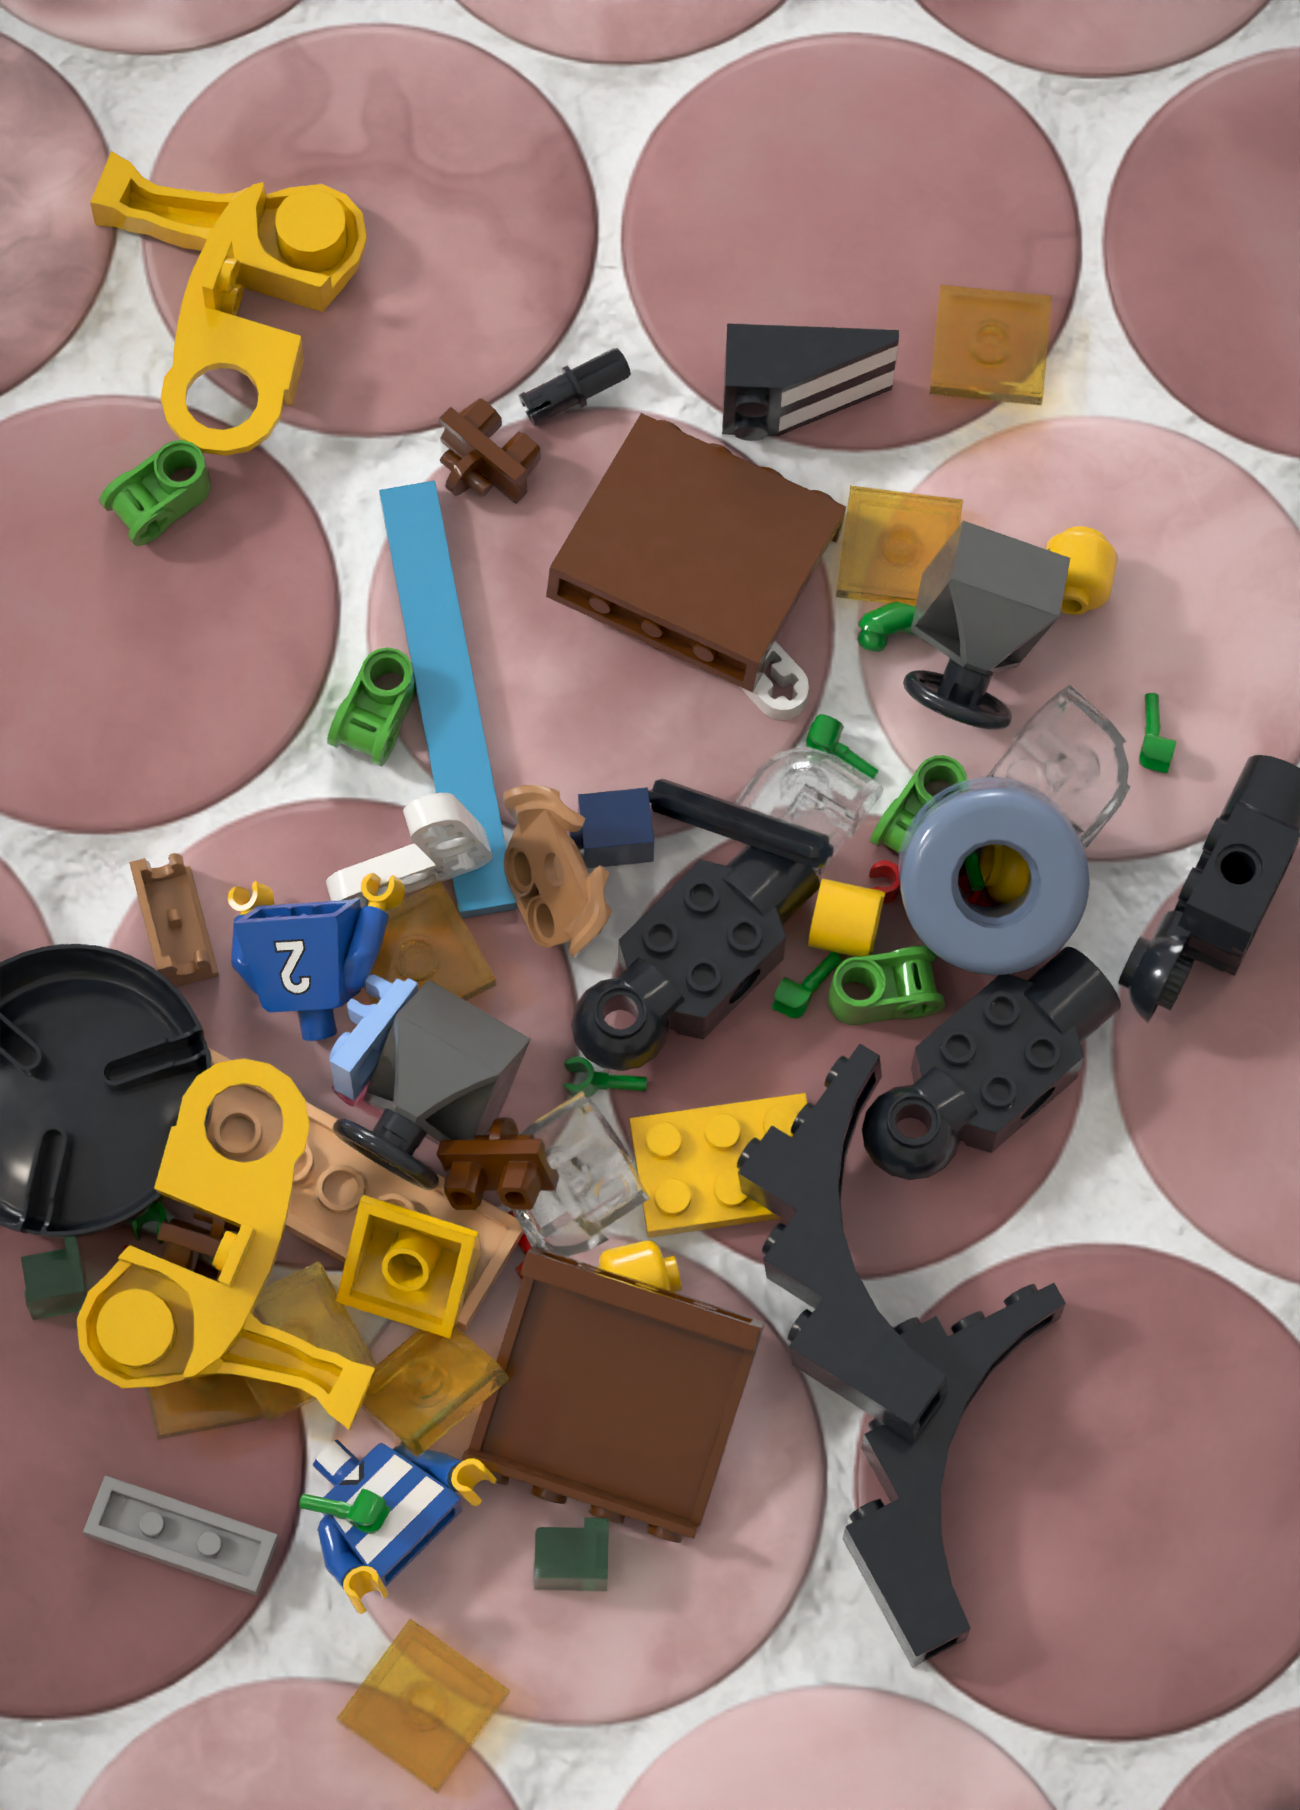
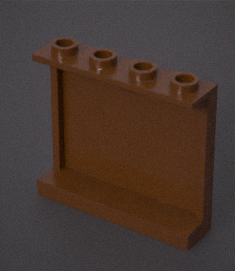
(694, 550)
(615, 1394)

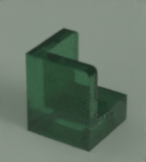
(55, 1280)
(572, 1557)

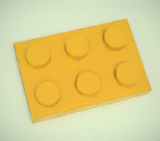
(692, 1160)

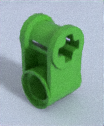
(155, 494)
(372, 716)
(903, 809)
(898, 984)

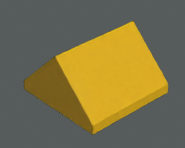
(408, 1266)

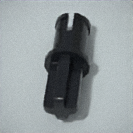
(575, 386)

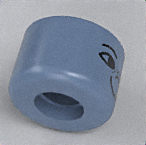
(1000, 936)

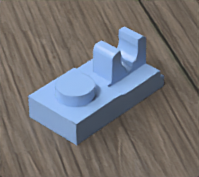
(358, 1052)

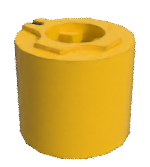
(846, 918)

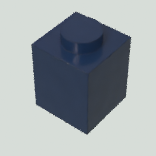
(615, 828)

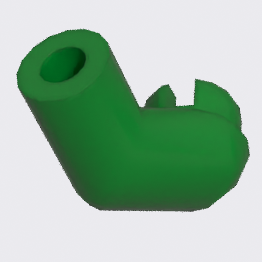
(882, 622)

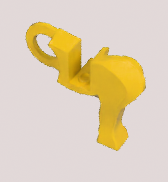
(281, 244)
(168, 1324)

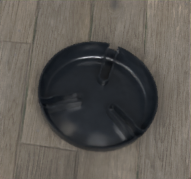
(89, 1086)

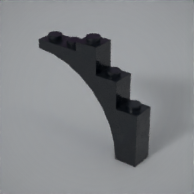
(845, 1337)
(902, 1542)

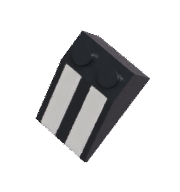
(800, 374)

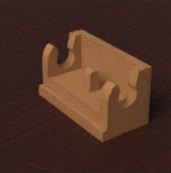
(174, 921)

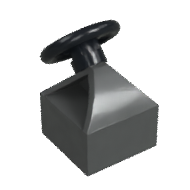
(985, 609)
(435, 1080)

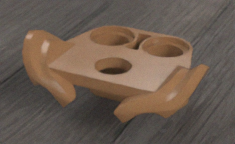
(548, 872)

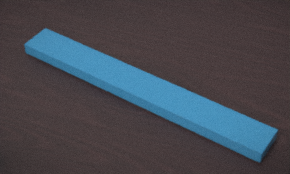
(445, 681)

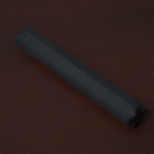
(740, 823)

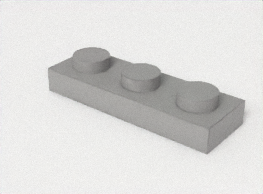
(181, 1535)

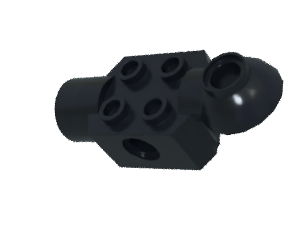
(1226, 890)
(693, 956)
(991, 1065)

